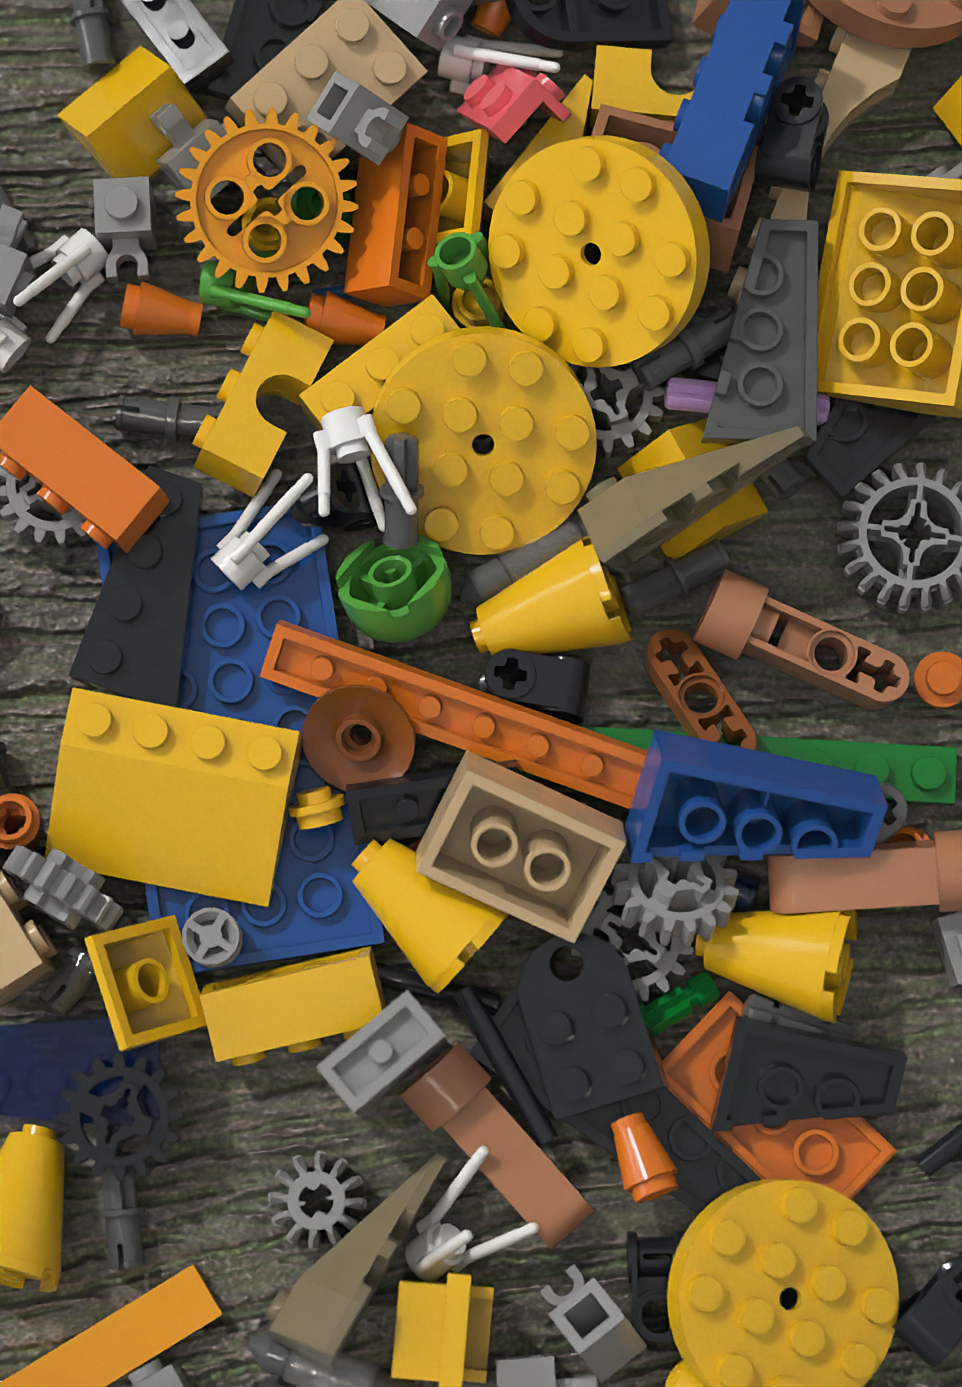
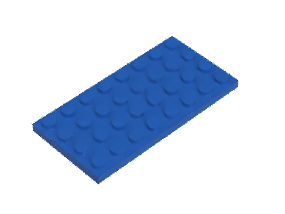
(226, 643)

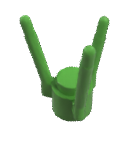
(463, 264)
(224, 294)

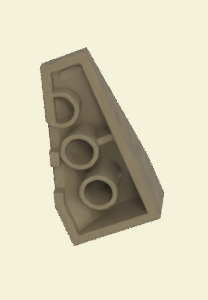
(653, 506)
(337, 1289)

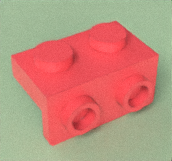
(508, 98)

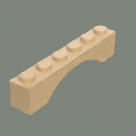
(859, 80)

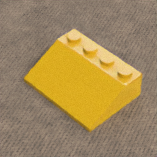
(893, 293)
(173, 796)

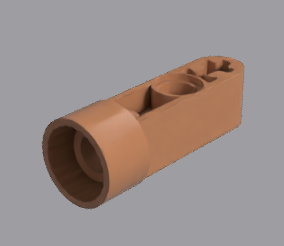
(742, 620)
(892, 877)
(455, 1097)

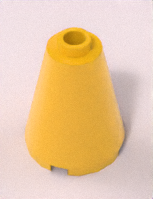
(555, 608)
(425, 918)
(787, 957)
(31, 1207)

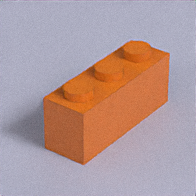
(397, 221)
(78, 472)

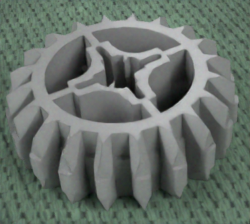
(886, 536)

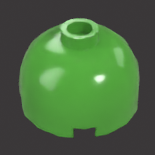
(395, 591)

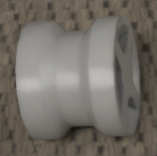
(204, 932)

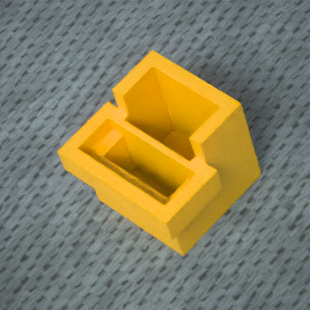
(443, 1331)

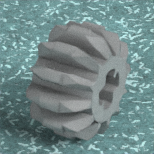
(314, 1181)

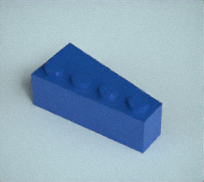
(733, 97)
(748, 803)

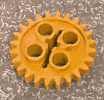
(232, 161)

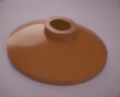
(343, 756)

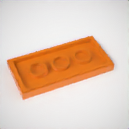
(815, 1150)

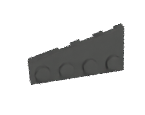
(772, 346)

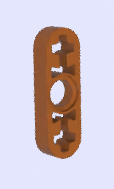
(698, 676)

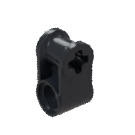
(793, 145)
(348, 502)
(541, 683)
(649, 1277)
(933, 1316)

